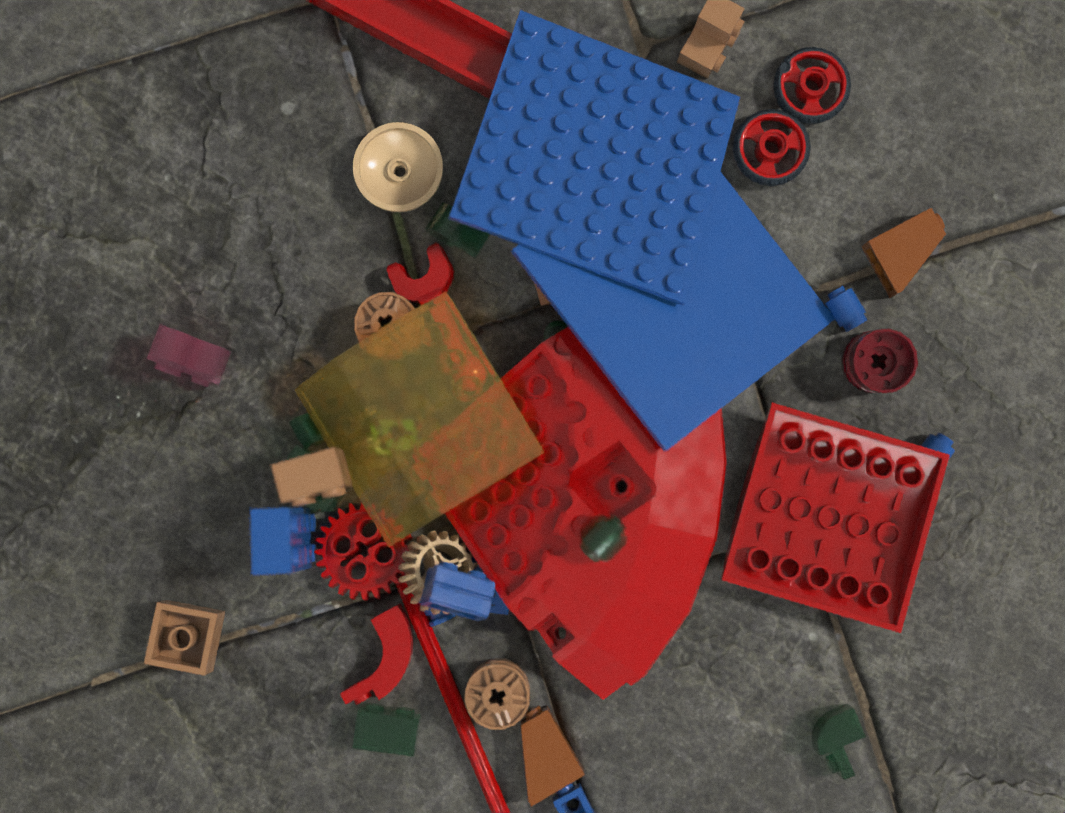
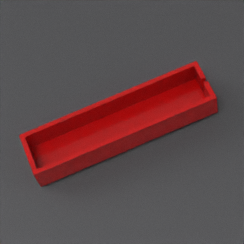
(432, 33)

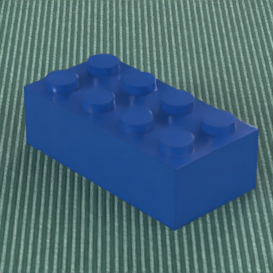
(282, 540)

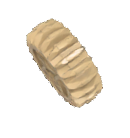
(426, 548)

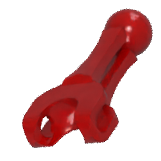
(431, 285)

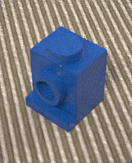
(568, 793)

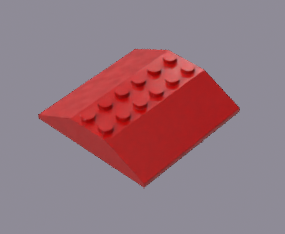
(834, 517)

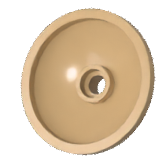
(392, 148)

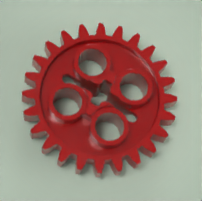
(377, 575)

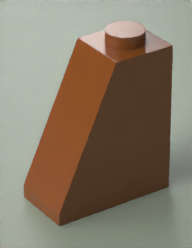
(904, 249)
(547, 755)

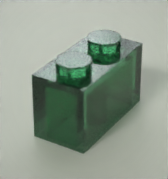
(387, 730)

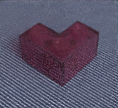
(181, 352)

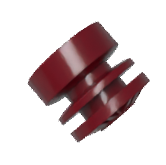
(896, 362)

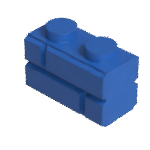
(457, 591)

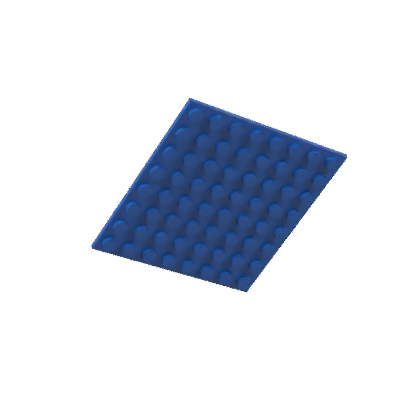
(597, 158)
(689, 359)

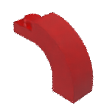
(397, 645)

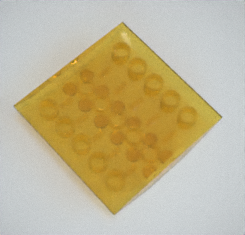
(418, 418)

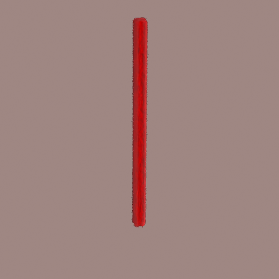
(454, 703)

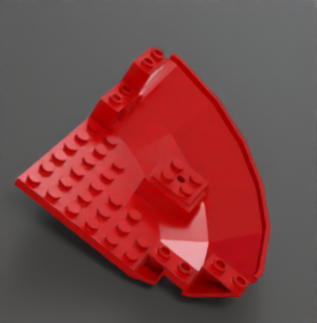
(532, 519)

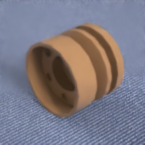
(379, 308)
(498, 675)

